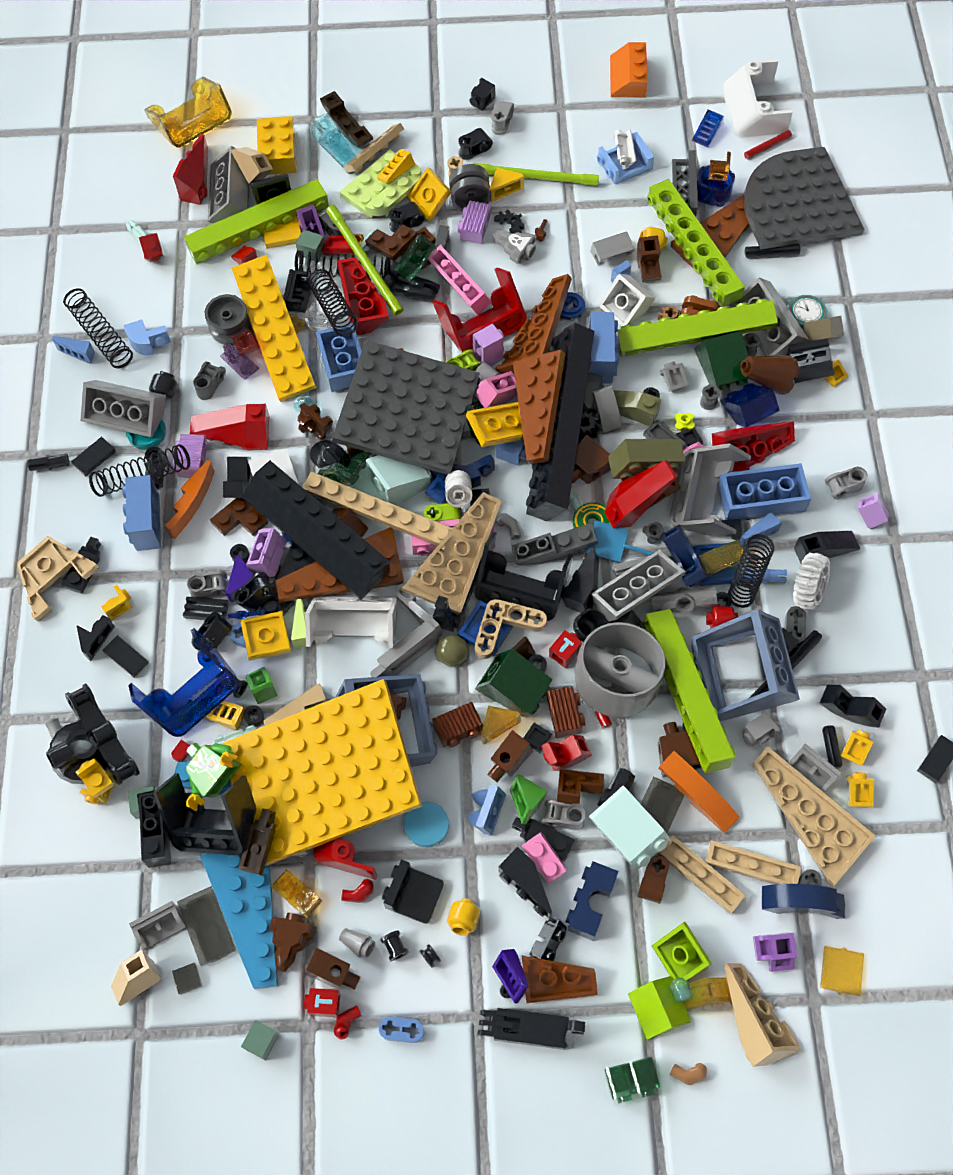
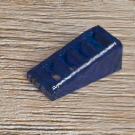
(712, 117)

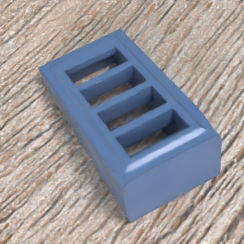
(76, 348)
(767, 526)

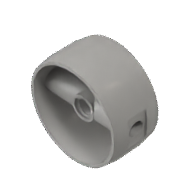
(605, 665)

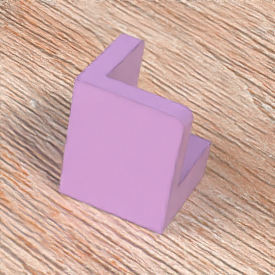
(873, 510)

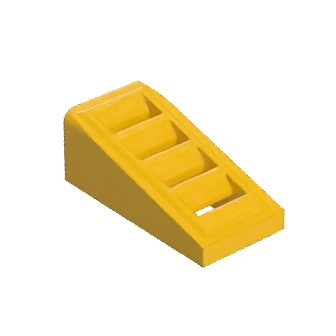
(397, 166)
(236, 720)

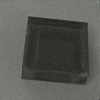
(187, 978)

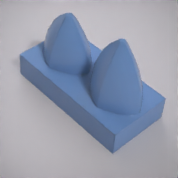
(491, 802)

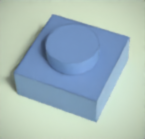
(624, 268)

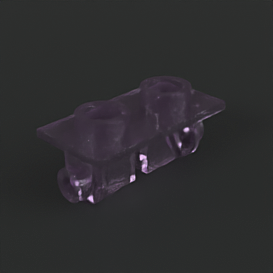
(239, 363)

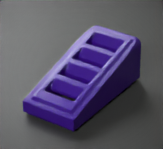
(508, 970)

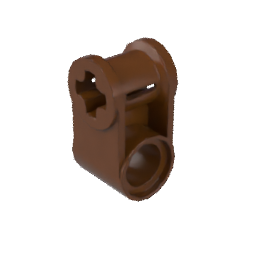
(653, 883)

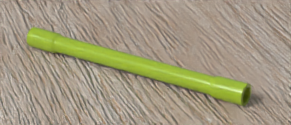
(584, 179)
(390, 299)

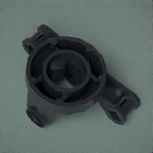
(94, 729)

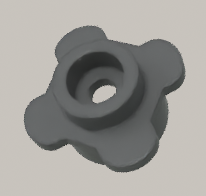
(653, 527)

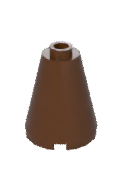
(771, 371)

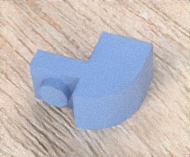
(143, 340)

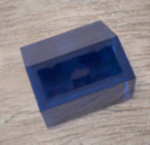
(750, 404)

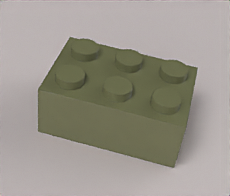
(640, 454)

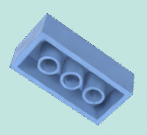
(764, 491)

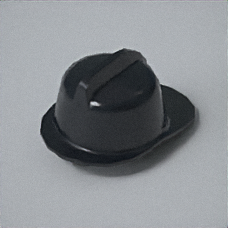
(328, 453)

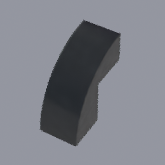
(237, 477)
(860, 710)

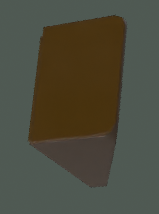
(524, 648)

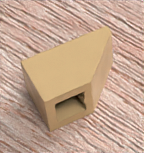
(252, 163)
(134, 977)

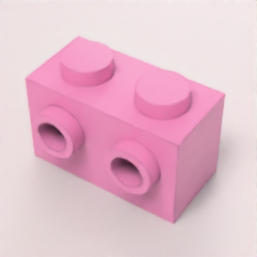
(497, 390)

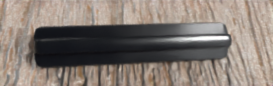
(755, 251)

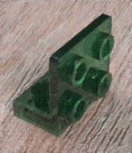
(349, 474)

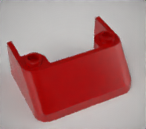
(505, 314)
(340, 856)

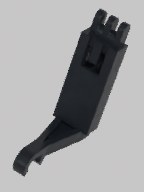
(443, 613)
(533, 1028)

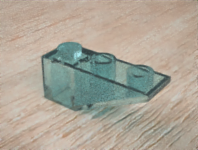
(331, 139)

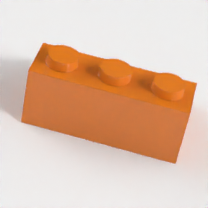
(629, 71)

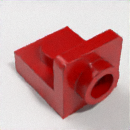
(151, 247)

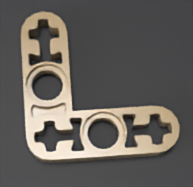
(503, 616)

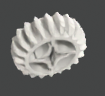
(811, 581)

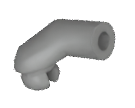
(511, 523)

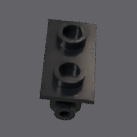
(553, 933)

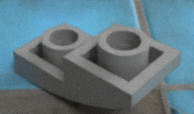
(607, 409)

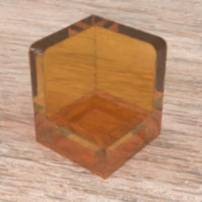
(719, 169)

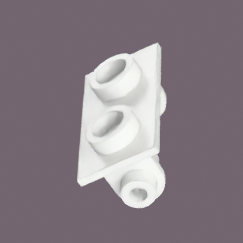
(625, 148)

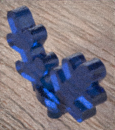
(243, 614)

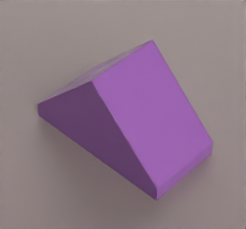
(309, 220)

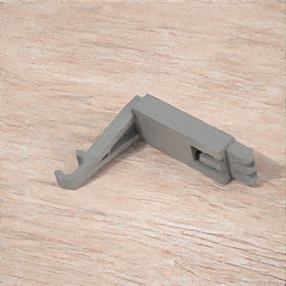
(412, 645)

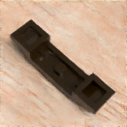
(344, 121)

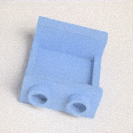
(615, 171)

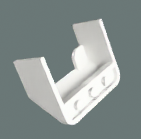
(745, 113)
(351, 617)

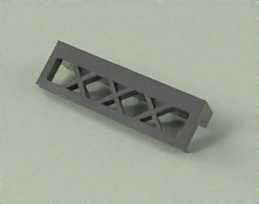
(691, 179)

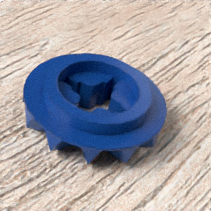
(578, 306)

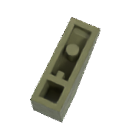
(638, 406)

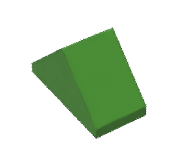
(261, 685)
(526, 797)

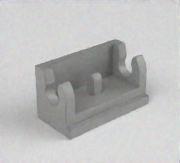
(611, 247)
(814, 768)
(157, 925)

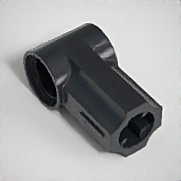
(158, 482)
(621, 778)

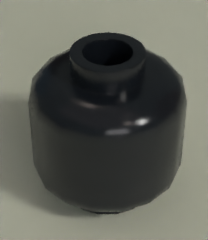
(164, 384)

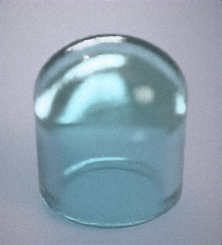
(300, 400)
(681, 990)

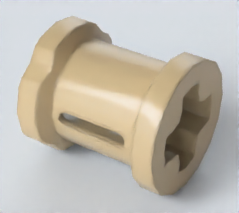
(453, 163)

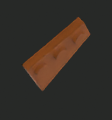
(557, 980)

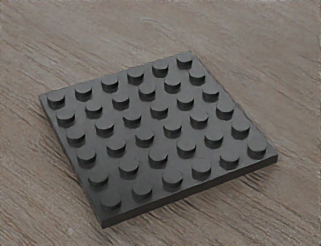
(406, 407)

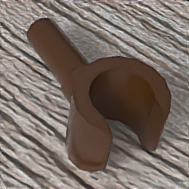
(539, 232)

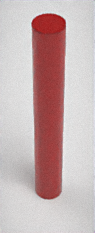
(767, 144)

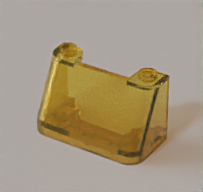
(194, 117)

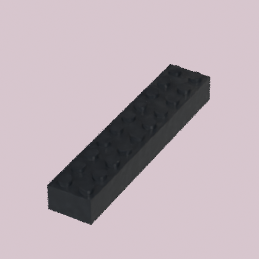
(553, 479)

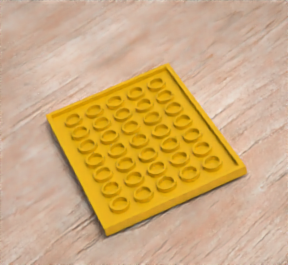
(328, 770)

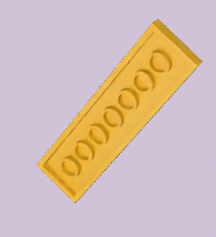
(273, 328)

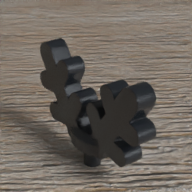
(516, 225)

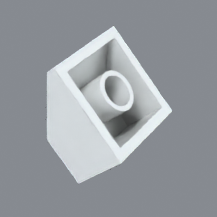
(626, 300)

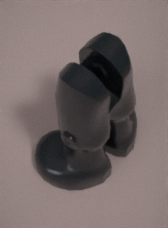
(417, 288)

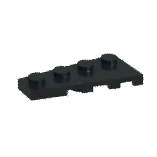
(294, 560)

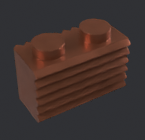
(564, 712)
(457, 725)

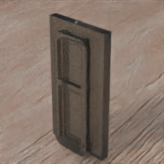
(662, 802)
(206, 926)

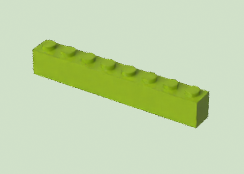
(253, 221)
(697, 327)
(690, 694)

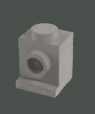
(760, 730)

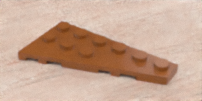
(723, 228)
(538, 332)
(538, 393)
(317, 582)

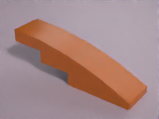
(193, 495)
(699, 791)

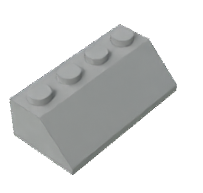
(227, 188)
(787, 331)
(122, 407)
(636, 585)

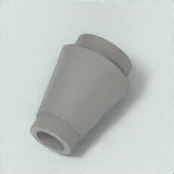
(358, 943)

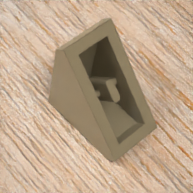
(823, 328)

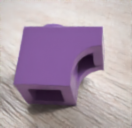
(777, 949)

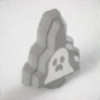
(516, 245)

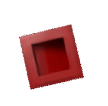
(244, 255)

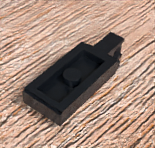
(73, 580)
(560, 842)

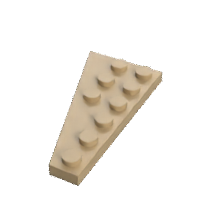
(455, 560)
(822, 825)

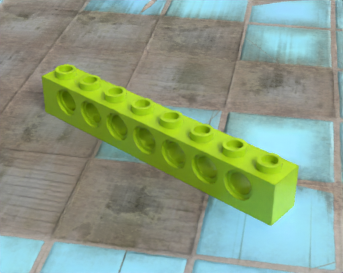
(695, 243)

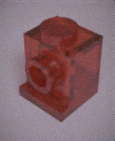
(246, 342)

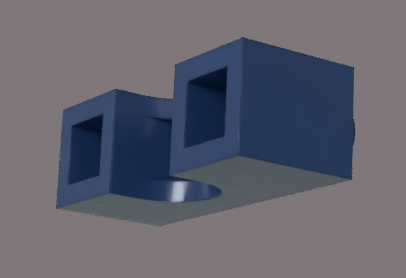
(598, 880)

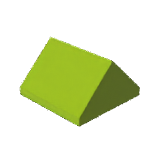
(681, 953)
(657, 1008)

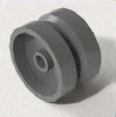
(469, 183)
(226, 317)

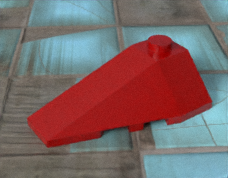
(191, 173)
(361, 296)
(238, 425)
(756, 441)
(637, 494)

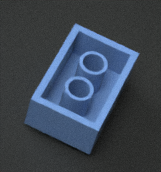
(604, 347)
(339, 356)
(142, 513)

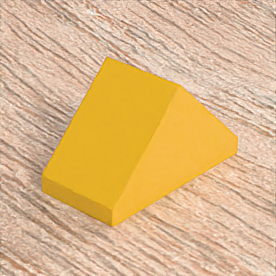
(505, 183)

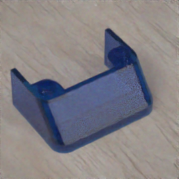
(194, 699)

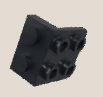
(412, 893)

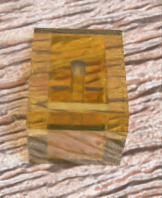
(497, 722)
(708, 992)

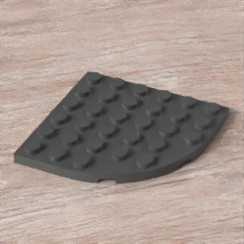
(798, 200)

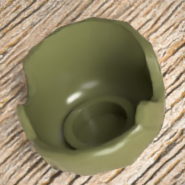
(451, 650)

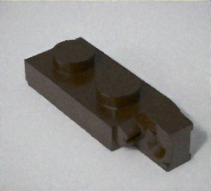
(259, 843)

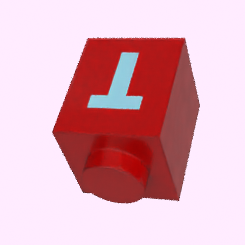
(565, 648)
(322, 1002)

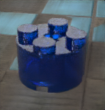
(714, 191)

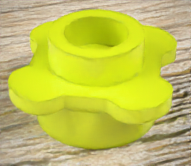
(684, 421)

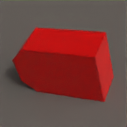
(180, 751)

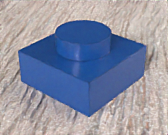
(436, 490)

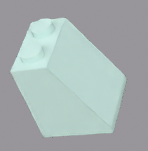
(395, 479)
(630, 828)

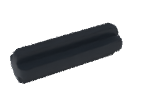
(832, 746)

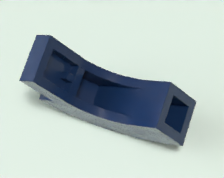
(475, 470)
(685, 556)
(803, 898)

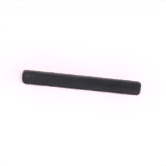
(796, 656)

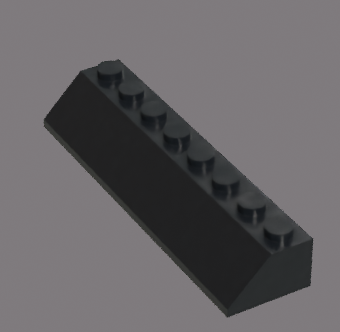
(316, 530)

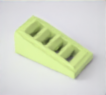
(299, 632)

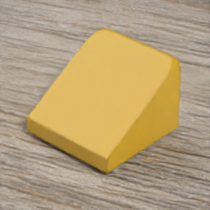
(839, 374)

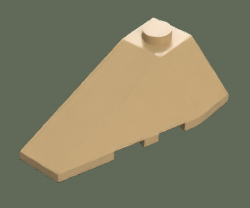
(759, 1029)

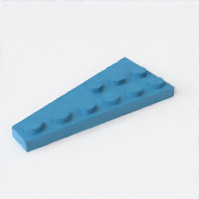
(248, 913)

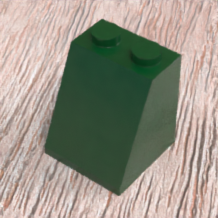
(722, 359)
(514, 683)

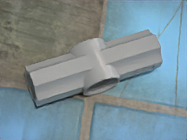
(697, 599)

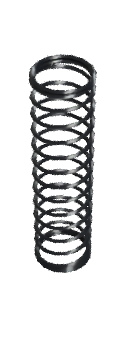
(300, 255)
(81, 303)
(339, 316)
(176, 461)
(754, 589)

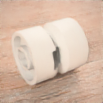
(458, 488)

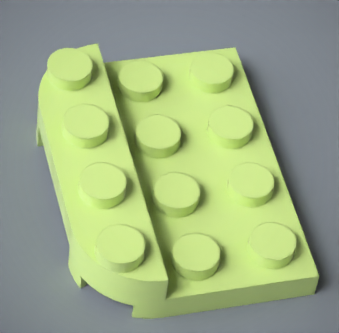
(377, 197)

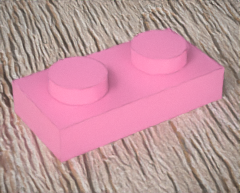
(544, 857)

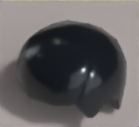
(588, 622)

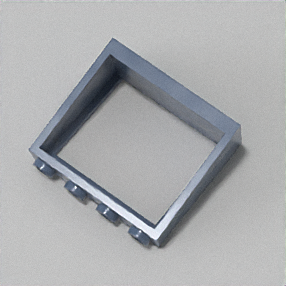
(773, 655)
(419, 707)

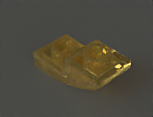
(722, 557)
(296, 893)

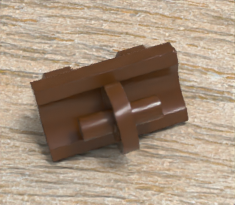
(311, 421)

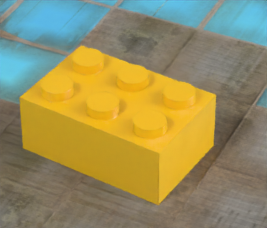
(278, 143)

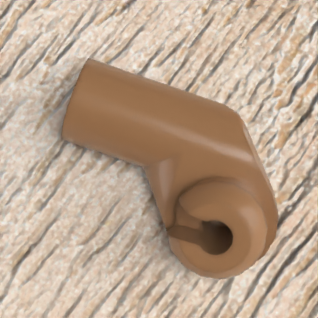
(690, 1076)

